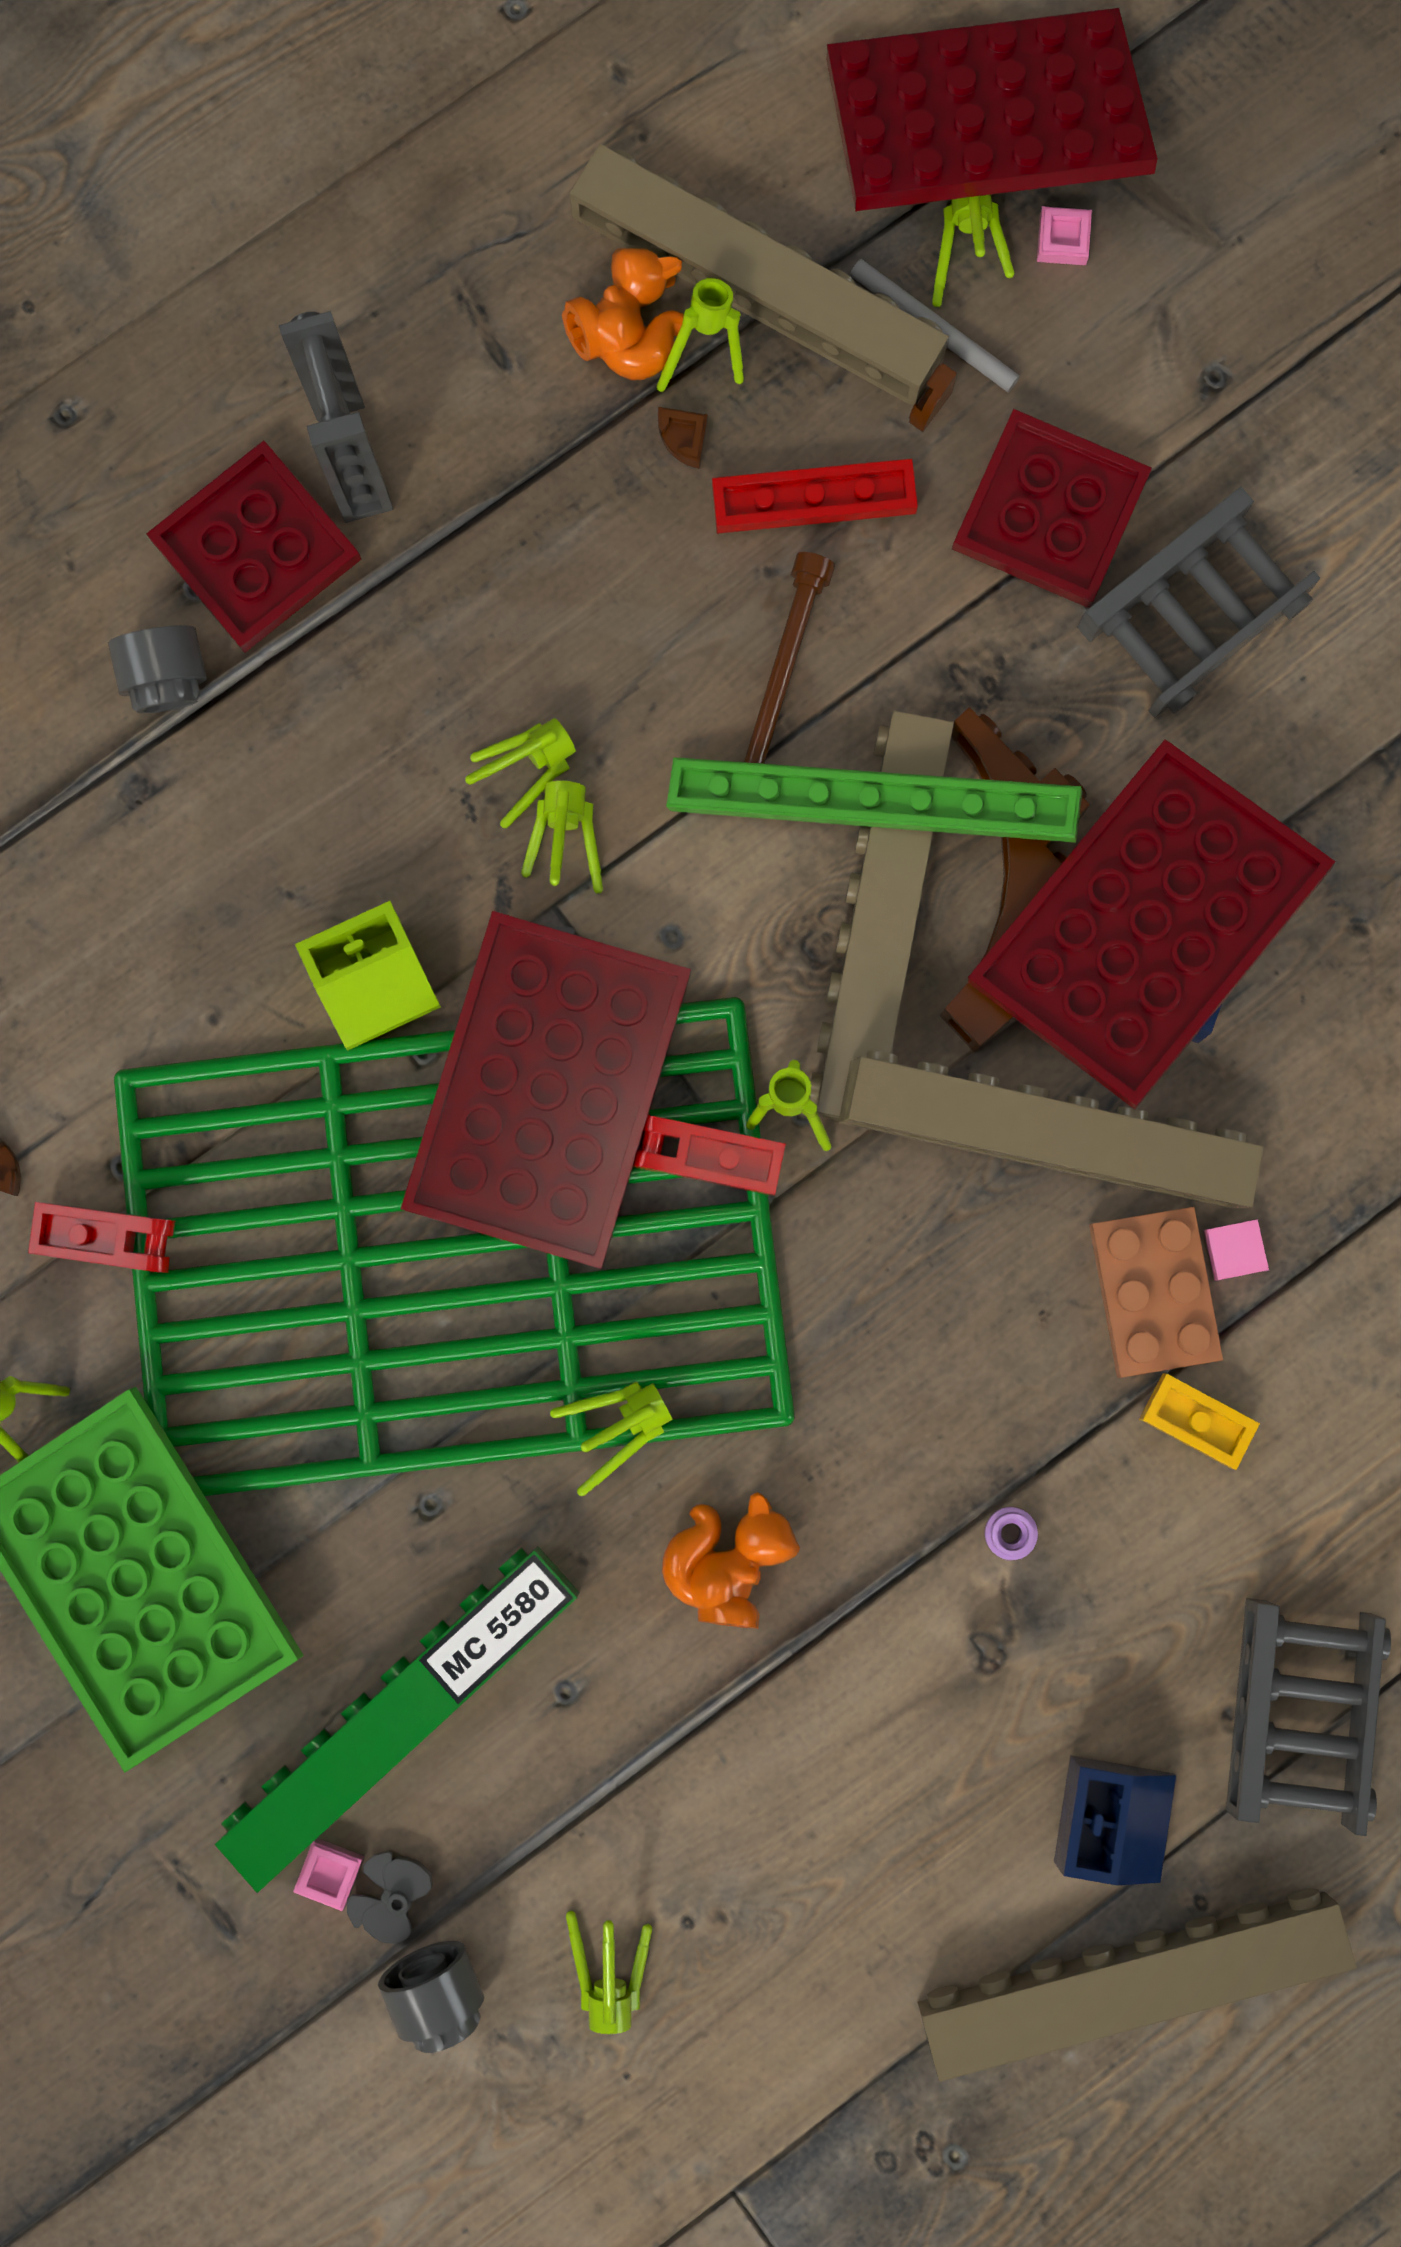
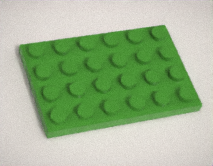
(135, 1581)

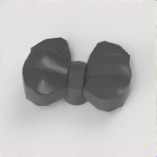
(403, 1883)

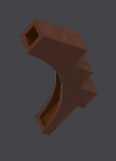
(1025, 865)

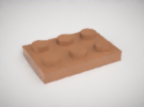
(1155, 1292)

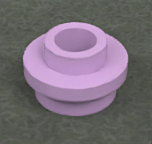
(1027, 1537)

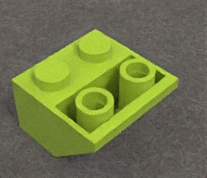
(367, 975)

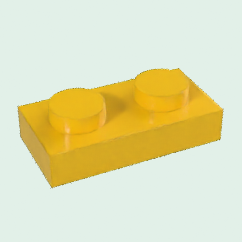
(1199, 1421)

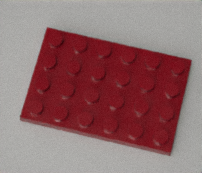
(989, 109)
(1150, 923)
(546, 1089)

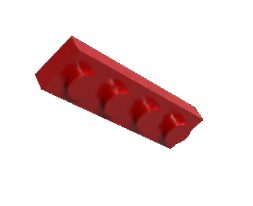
(814, 496)

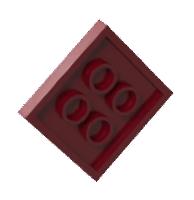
(1051, 508)
(254, 546)

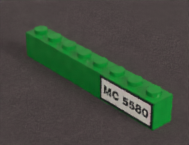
(397, 1718)

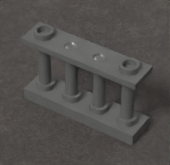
(339, 436)
(1189, 556)
(1256, 1736)

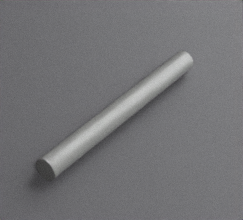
(957, 341)

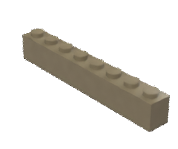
(767, 278)
(883, 917)
(1050, 1132)
(1135, 1983)

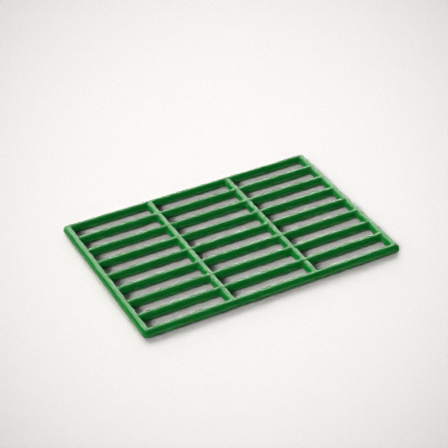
(351, 1258)

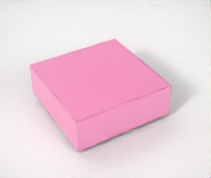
(1064, 235)
(1236, 1250)
(328, 1874)

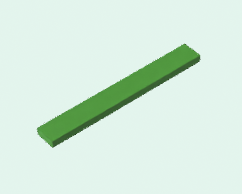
(876, 799)

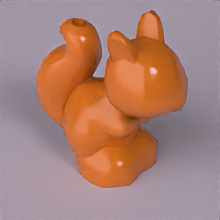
(615, 325)
(724, 1579)

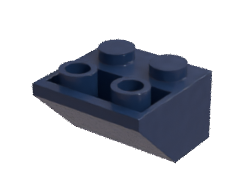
(1114, 1822)

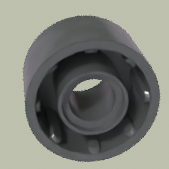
(158, 667)
(433, 1996)

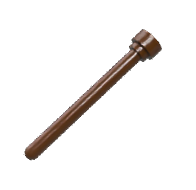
(811, 575)

